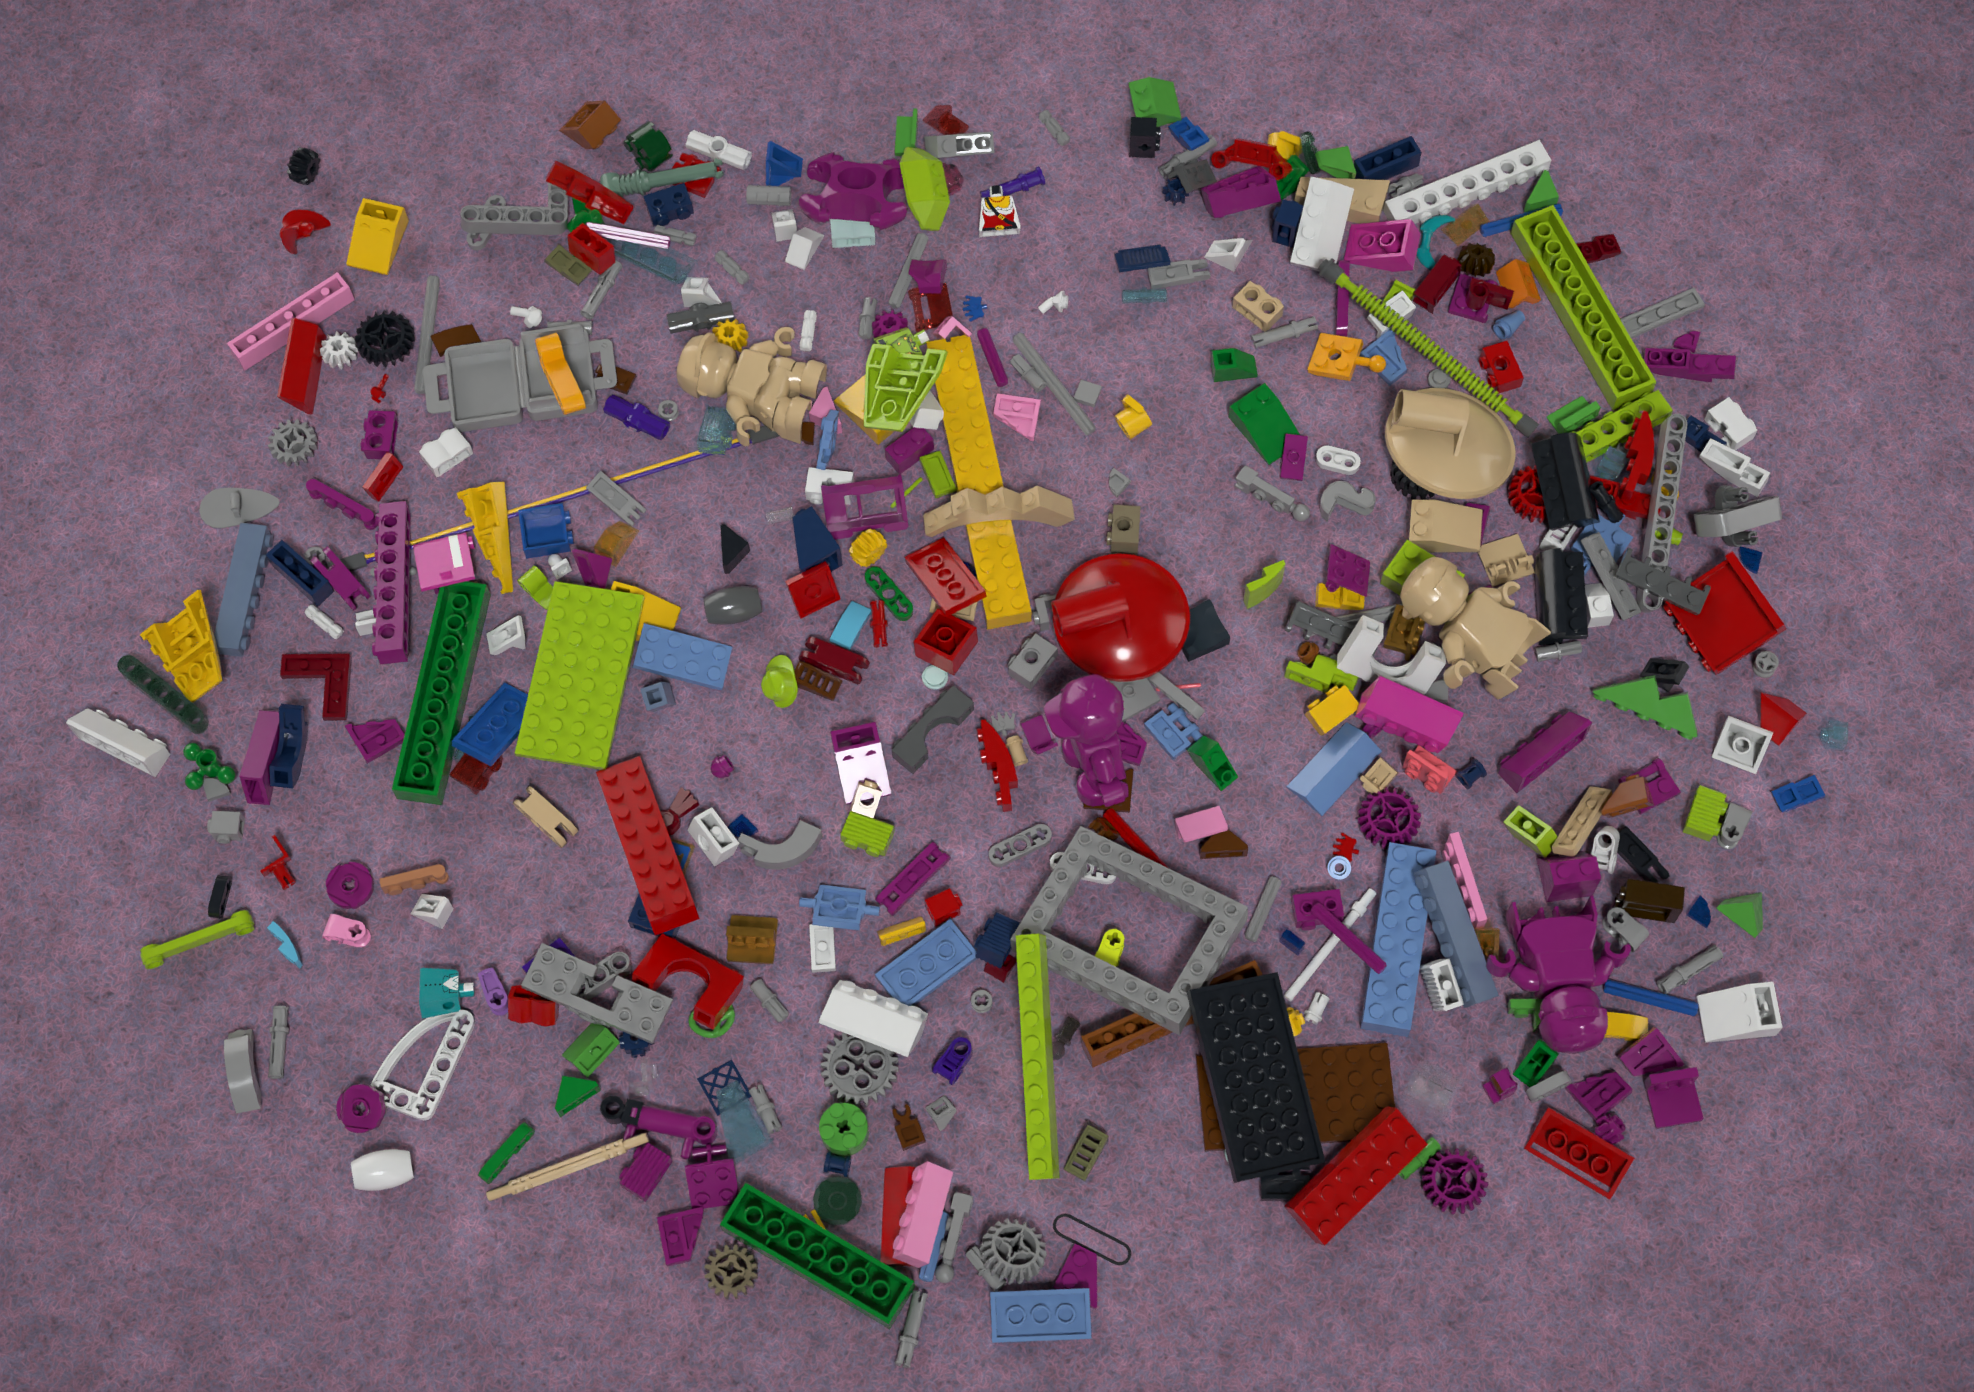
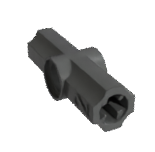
(700, 317)

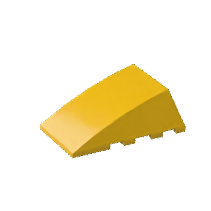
(188, 648)

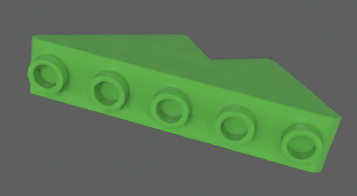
(1644, 698)

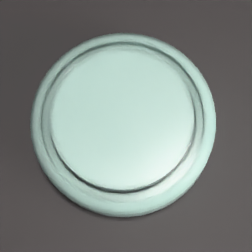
(934, 677)

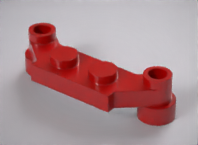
(1255, 154)

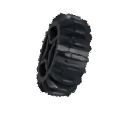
(395, 343)

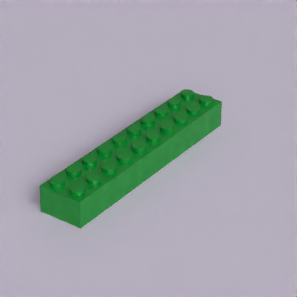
(441, 693)

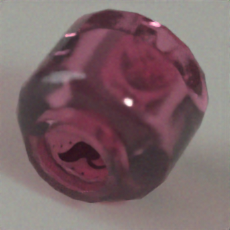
(953, 178)

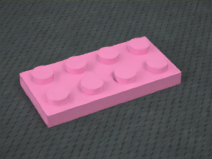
(1456, 855)

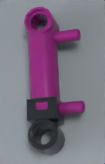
(637, 1116)

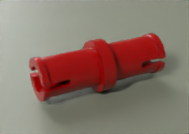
(878, 623)

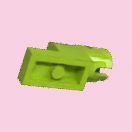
(1321, 675)

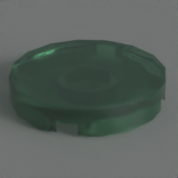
(1309, 151)
(837, 1200)

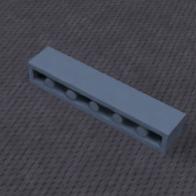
(242, 588)
(1455, 932)

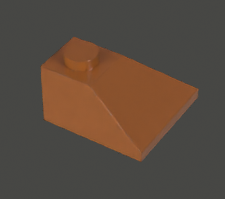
(1629, 797)

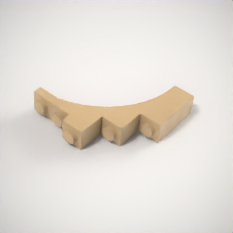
(1002, 504)

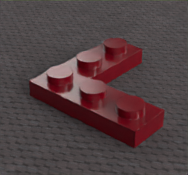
(332, 667)

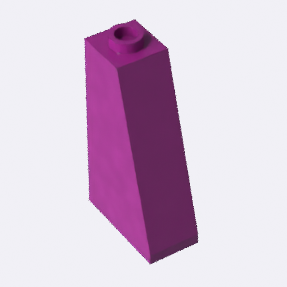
(259, 755)

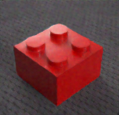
(945, 641)

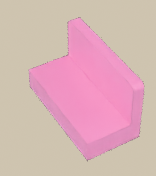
(948, 325)
(1200, 824)

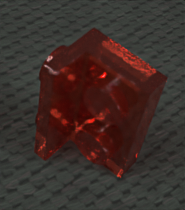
(474, 773)

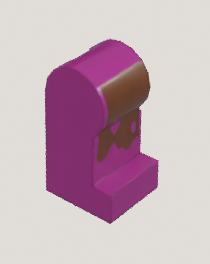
(1500, 1086)

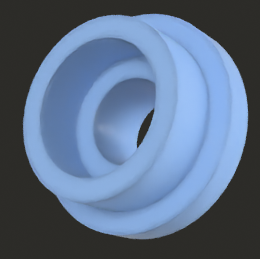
(1342, 874)

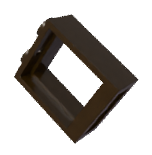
(1651, 900)

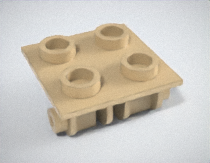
(1506, 560)

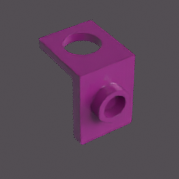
(1037, 735)

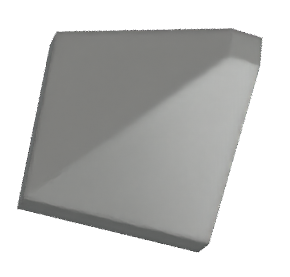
(943, 1114)

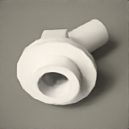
(1059, 301)
(532, 315)

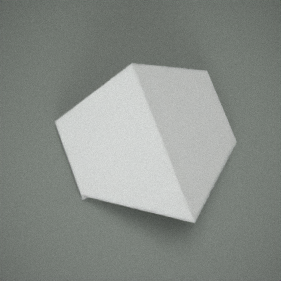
(1228, 252)
(698, 290)

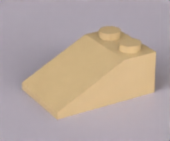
(1445, 526)

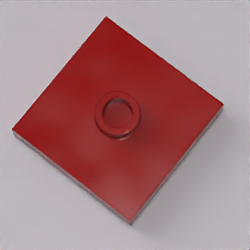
(812, 590)

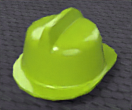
(780, 681)

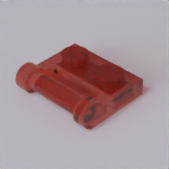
(938, 305)

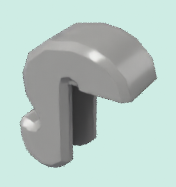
(1346, 496)

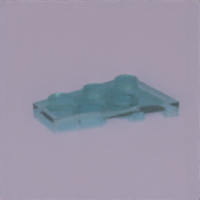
(740, 1124)

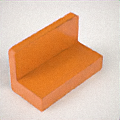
(1518, 277)

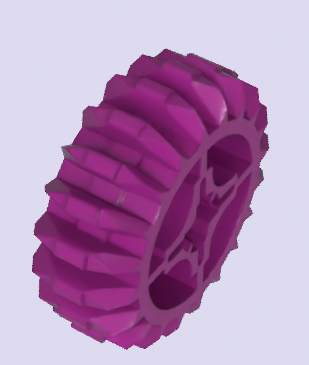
(1405, 809)
(1447, 1173)

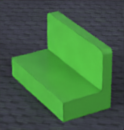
(906, 132)
(1573, 415)
(591, 1048)

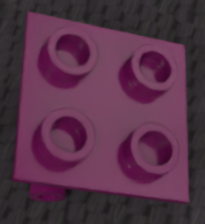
(1347, 571)

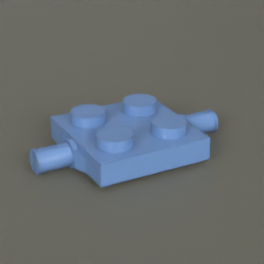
(1612, 534)
(839, 907)

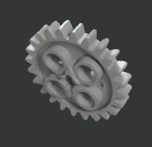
(846, 1084)

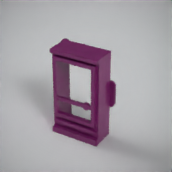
(835, 509)

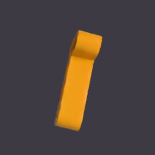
(559, 374)

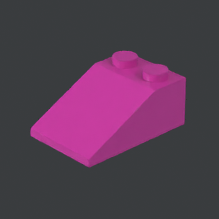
(1383, 245)

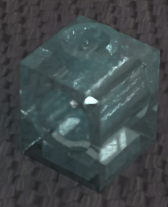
(1611, 465)

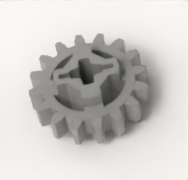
(298, 449)

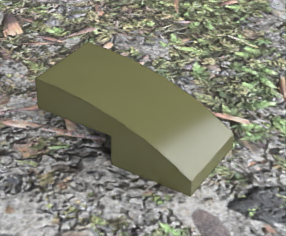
(568, 265)

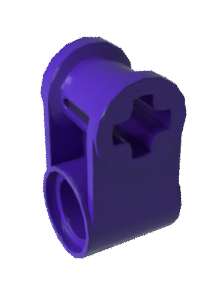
(951, 1064)

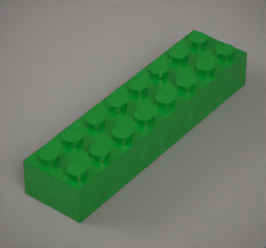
(817, 1255)

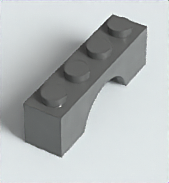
(951, 708)

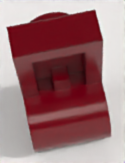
(1482, 292)

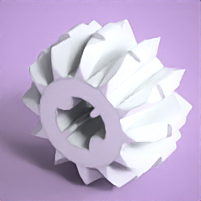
(337, 342)

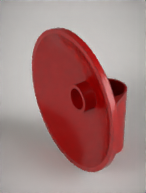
(1121, 617)

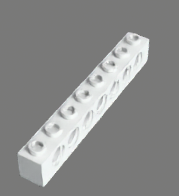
(1473, 177)

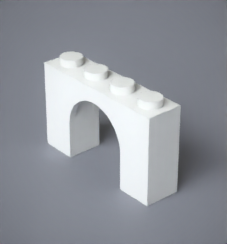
(1357, 659)

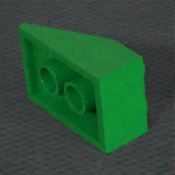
(1263, 422)

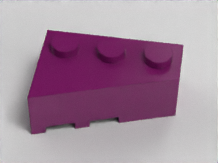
(1241, 192)

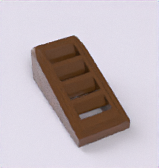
(812, 688)

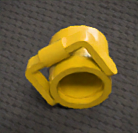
(1286, 144)
(1133, 418)

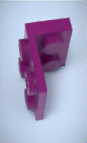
(1674, 1097)

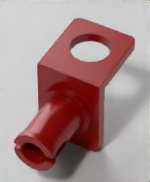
(279, 869)

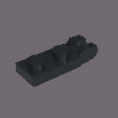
(1639, 856)

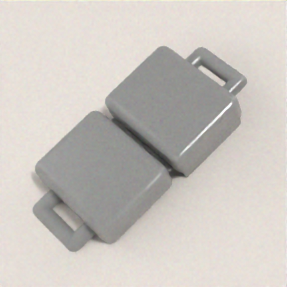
(497, 380)

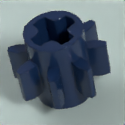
(1174, 196)

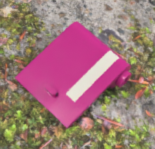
(444, 561)

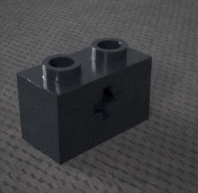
(1144, 137)

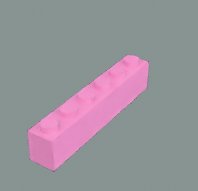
(273, 331)

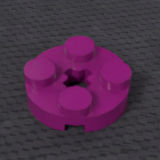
(346, 873)
(351, 1118)

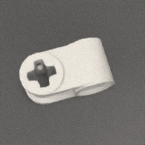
(1605, 852)

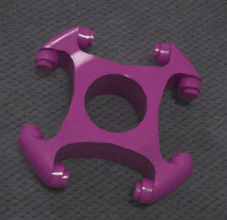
(854, 191)

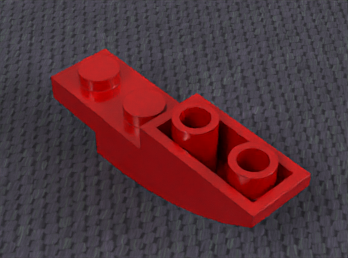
(1640, 453)
(1636, 507)
(998, 757)

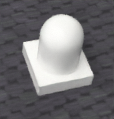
(558, 566)

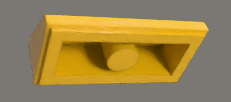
(901, 931)

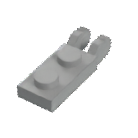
(1178, 273)

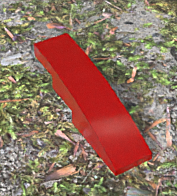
(590, 192)

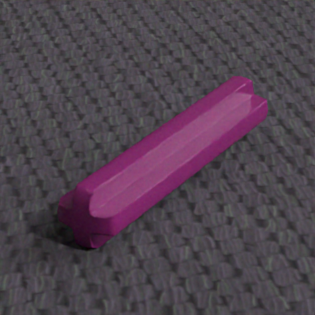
(992, 357)

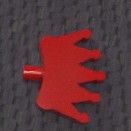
(1346, 848)

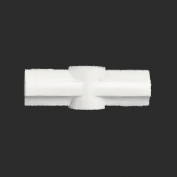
(708, 145)

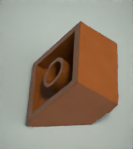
(591, 124)

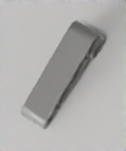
(1738, 518)

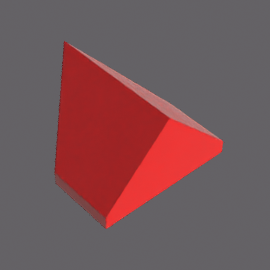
(1779, 716)

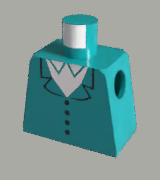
(442, 991)

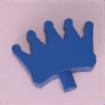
(974, 307)

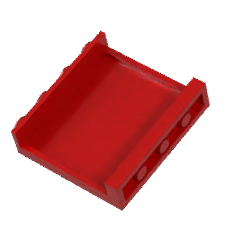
(1732, 619)

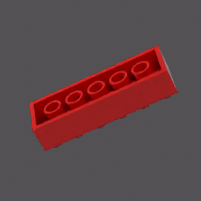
(1355, 1175)

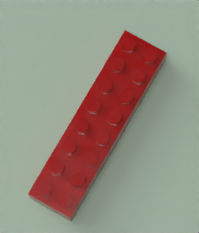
(647, 846)

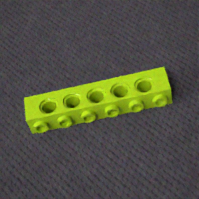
(1652, 402)

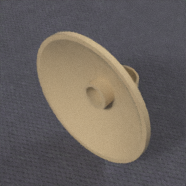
(1449, 442)

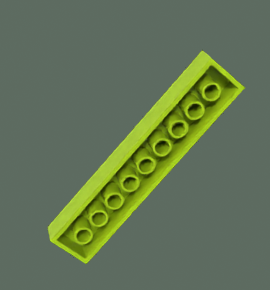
(1583, 307)

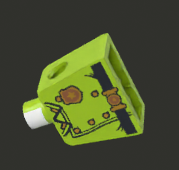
(904, 341)

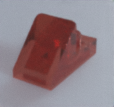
(944, 122)

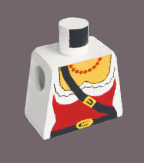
(998, 214)

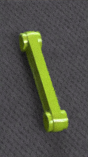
(153, 954)

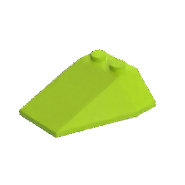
(897, 385)

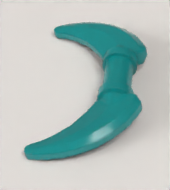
(1427, 229)

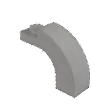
(786, 854)
(241, 1071)

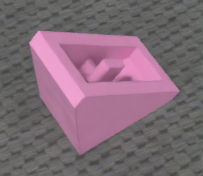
(822, 407)

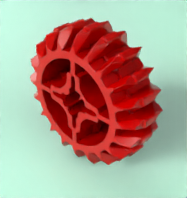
(1523, 501)

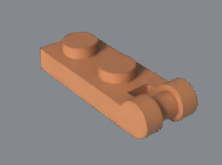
(414, 879)

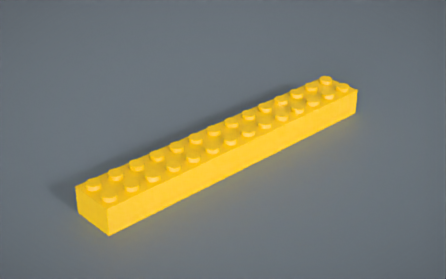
(977, 468)

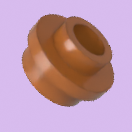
(1308, 652)

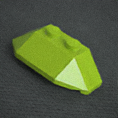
(925, 187)

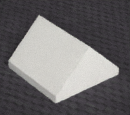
(1742, 744)

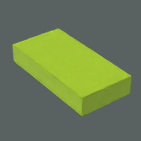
(937, 474)

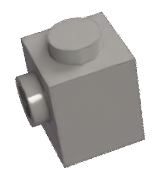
(226, 826)

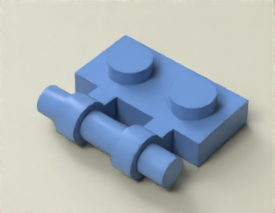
(1167, 733)

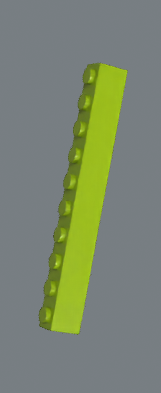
(1037, 1057)

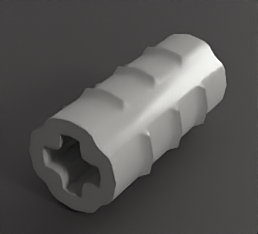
(769, 195)

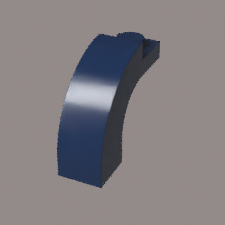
(291, 748)

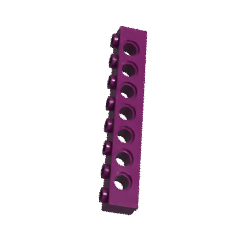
(392, 583)

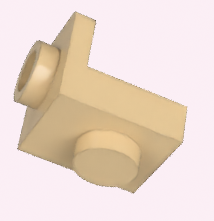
(1378, 776)

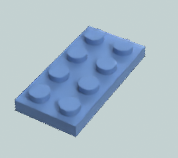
(682, 657)
(927, 965)
(1041, 1315)

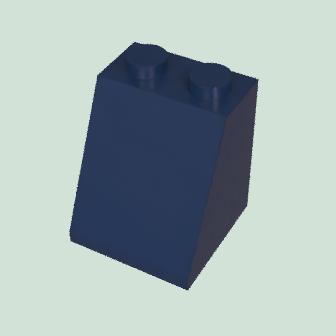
(814, 542)

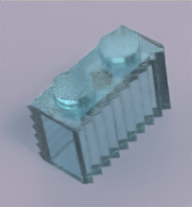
(715, 431)

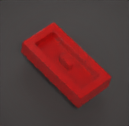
(382, 476)

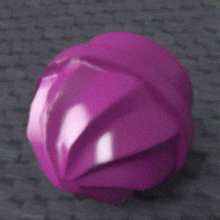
(721, 767)

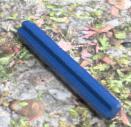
(1507, 223)
(1651, 997)

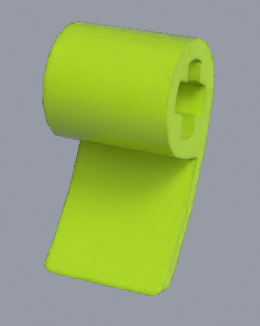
(537, 586)

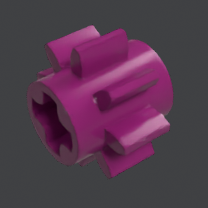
(1610, 1128)

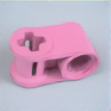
(343, 930)

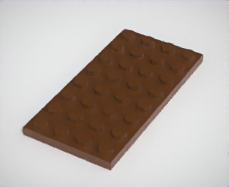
(1344, 1088)

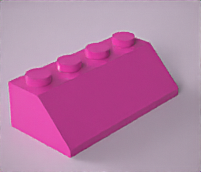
(1408, 714)

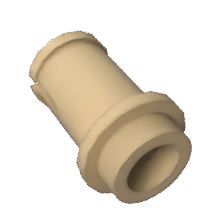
(1016, 749)

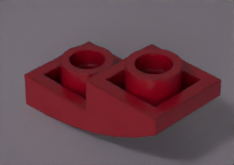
(1600, 248)

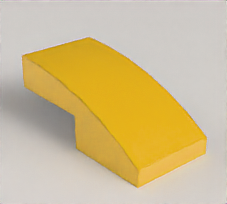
(1340, 599)
(1626, 1026)

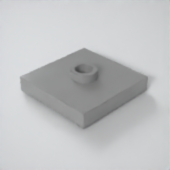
(1137, 696)

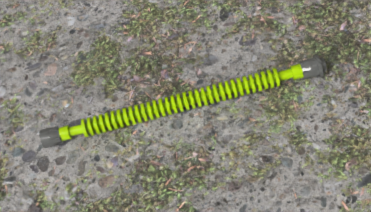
(1335, 274)

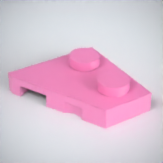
(1018, 413)

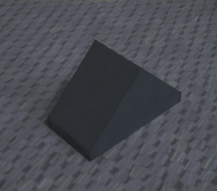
(733, 548)

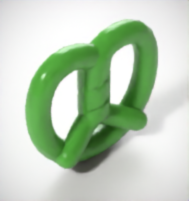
(717, 1032)

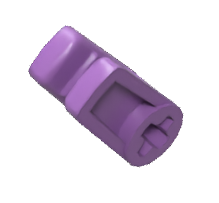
(493, 991)

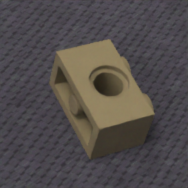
(1127, 519)

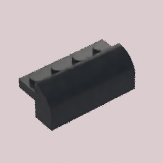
(1565, 481)
(1560, 595)

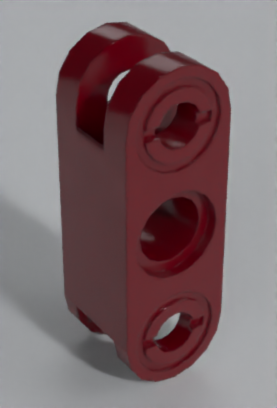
(833, 659)

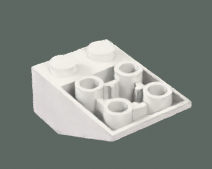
(1740, 1013)

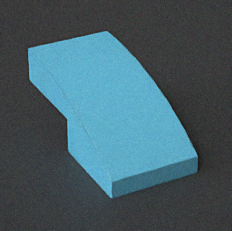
(850, 625)
(287, 949)

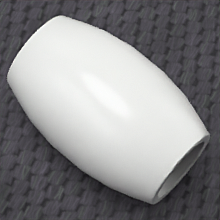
(382, 1170)

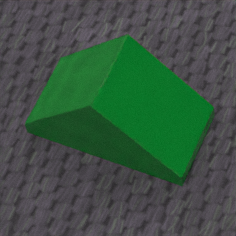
(1536, 1064)
(573, 1093)

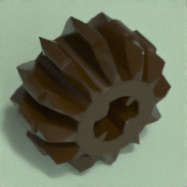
(1476, 259)

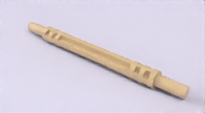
(567, 1166)

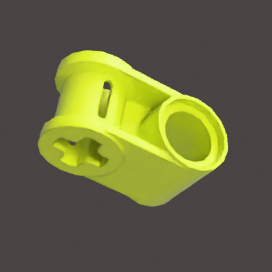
(1110, 953)

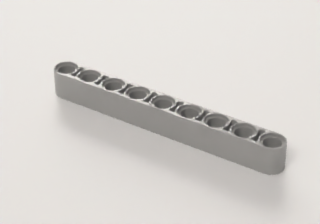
(1666, 503)

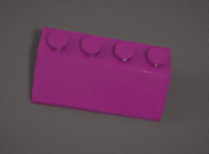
(1544, 750)

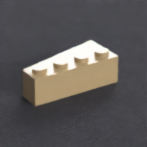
(1367, 197)

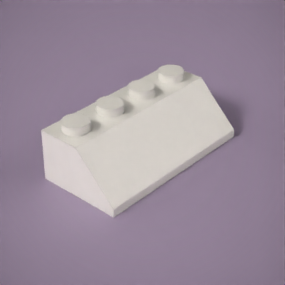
(1321, 223)
(119, 741)
(874, 1018)

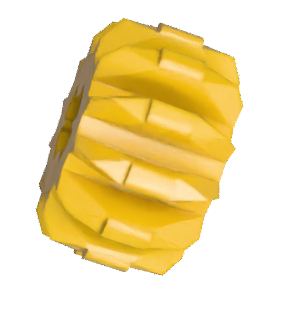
(735, 330)
(868, 548)

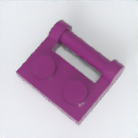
(1458, 304)
(1662, 788)

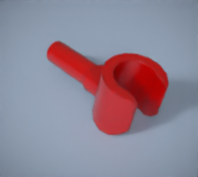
(377, 392)

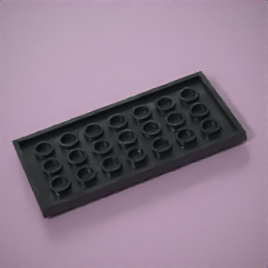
(1255, 1077)

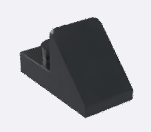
(1666, 672)

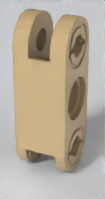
(546, 816)

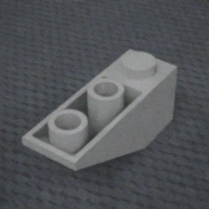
(960, 144)

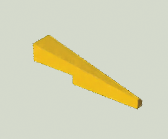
(489, 516)

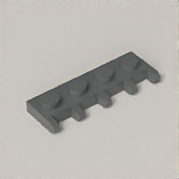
(1661, 583)
(1320, 624)

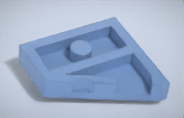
(1387, 347)
(828, 439)

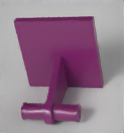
(711, 1182)

